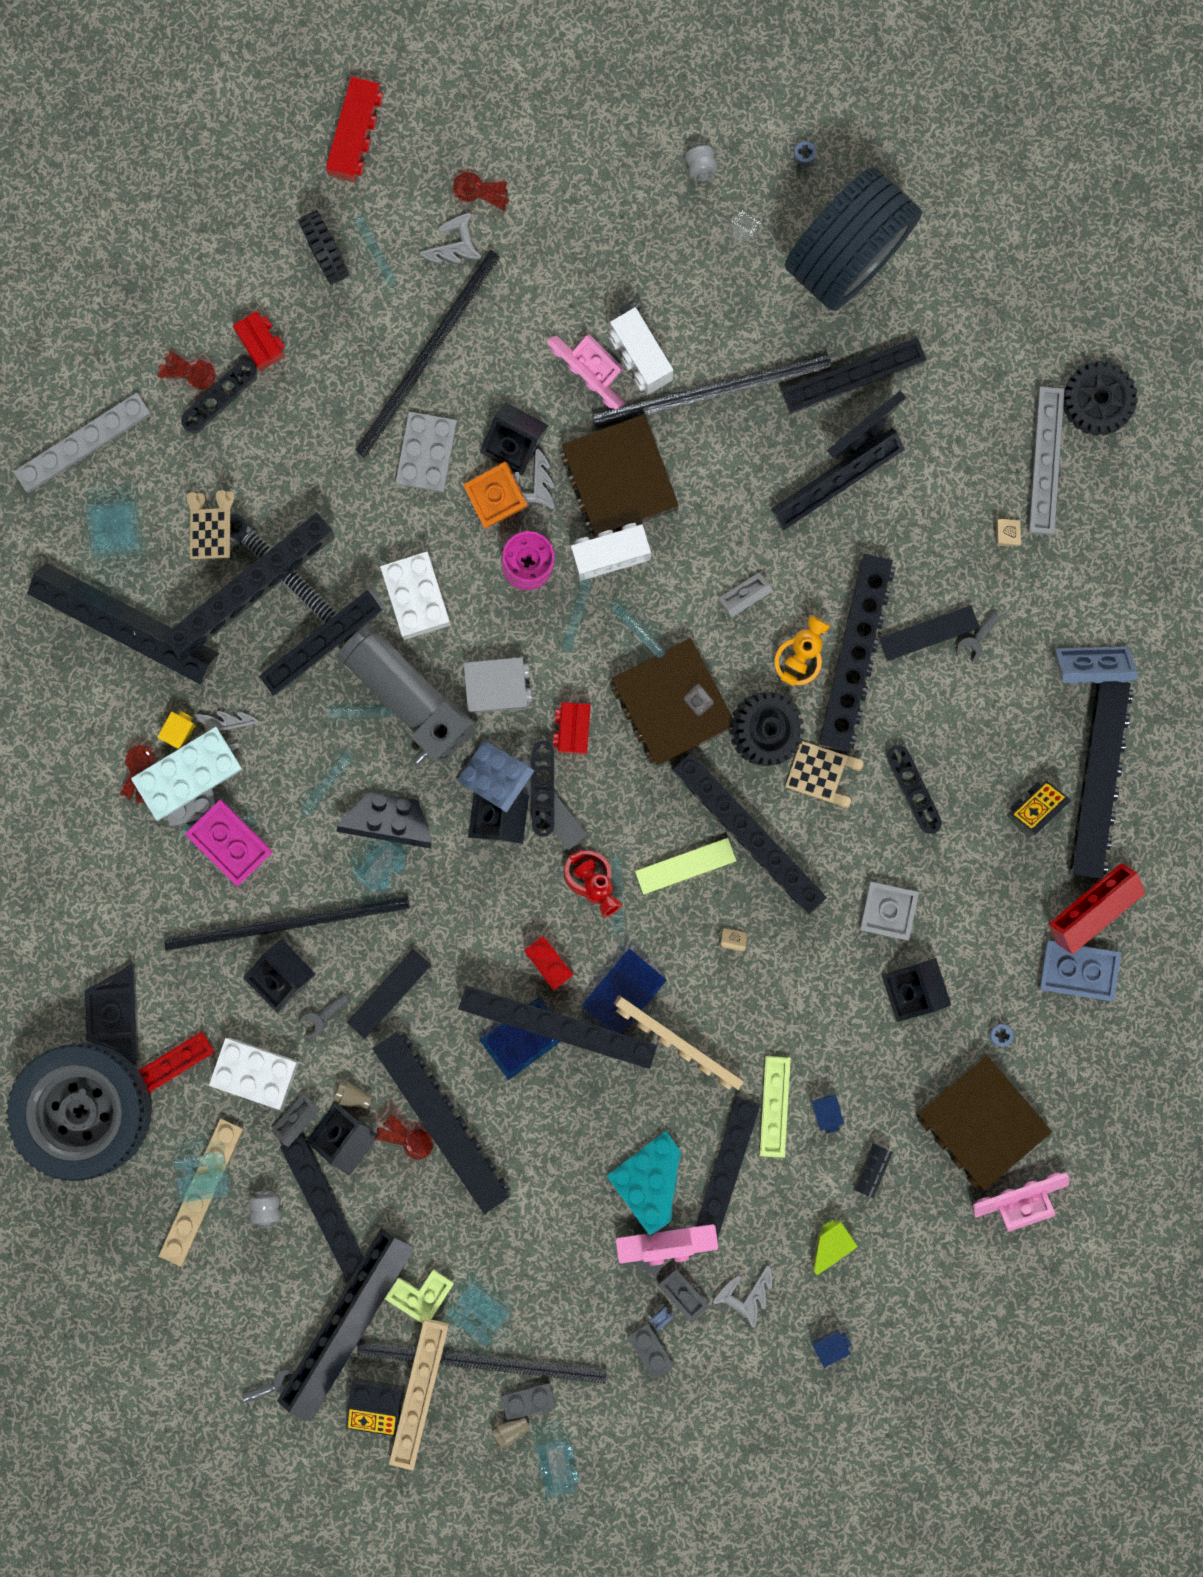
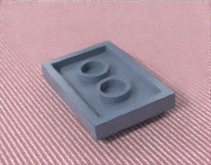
(1095, 664)
(495, 776)
(1083, 974)

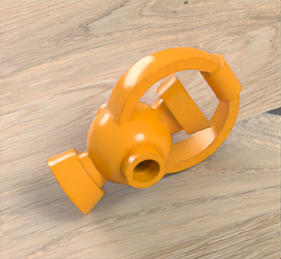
(798, 660)

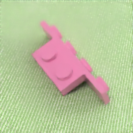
(593, 365)
(1025, 1204)
(667, 1244)

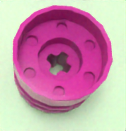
(527, 546)

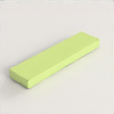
(685, 866)
(775, 1106)

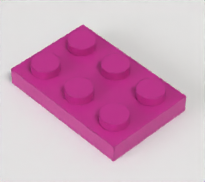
(229, 842)

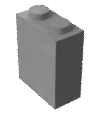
(497, 685)

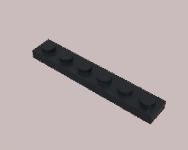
(853, 376)
(838, 479)
(322, 642)
(728, 1163)
(323, 1206)

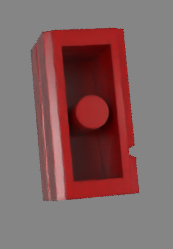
(258, 340)
(573, 728)
(548, 963)

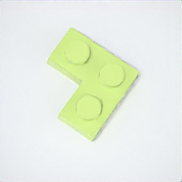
(422, 1302)

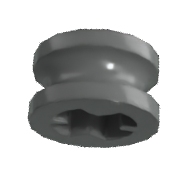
(630, 304)

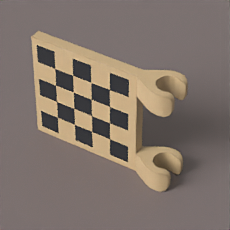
(210, 526)
(818, 773)

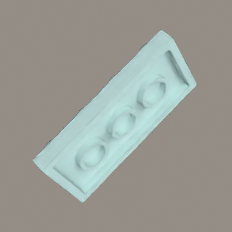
(186, 774)

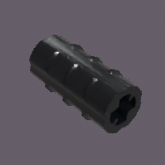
(873, 1170)

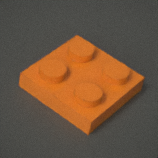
(495, 495)

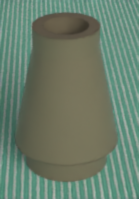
(349, 1095)
(510, 1432)

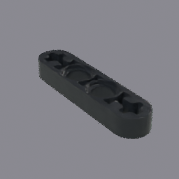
(216, 393)
(546, 788)
(917, 788)

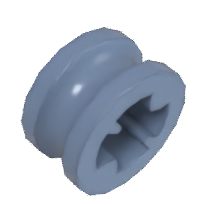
(799, 157)
(1007, 1030)
(661, 1318)

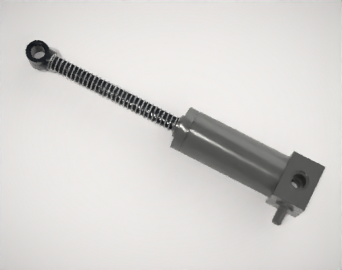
(383, 670)

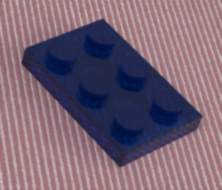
(631, 980)
(516, 1048)

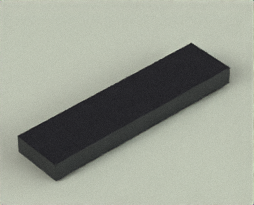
(929, 633)
(389, 993)

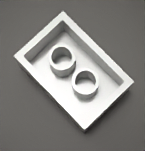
(640, 351)
(610, 551)
(415, 595)
(254, 1073)

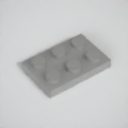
(426, 452)

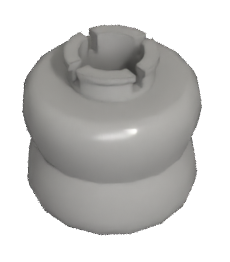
(701, 161)
(264, 1209)

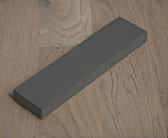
(566, 826)

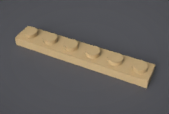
(686, 1050)
(193, 1212)
(418, 1394)

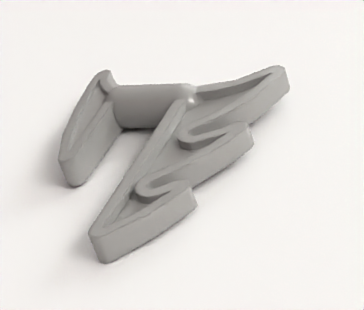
(463, 248)
(540, 493)
(230, 722)
(749, 1307)

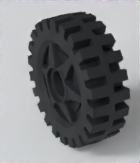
(323, 247)
(1104, 380)
(782, 723)

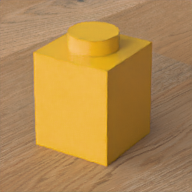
(177, 729)

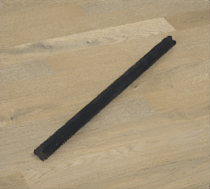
(427, 353)
(711, 390)
(291, 923)
(488, 1362)

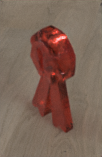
(469, 188)
(198, 373)
(137, 760)
(416, 1143)

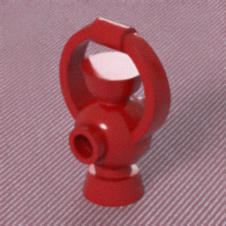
(597, 886)

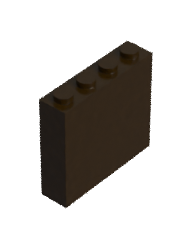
(619, 476)
(656, 703)
(983, 1123)

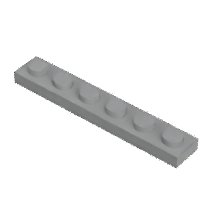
(82, 443)
(1046, 461)

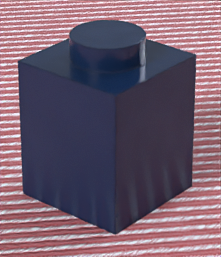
(827, 1113)
(832, 1347)

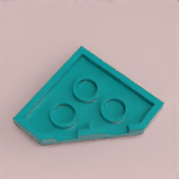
(650, 1182)

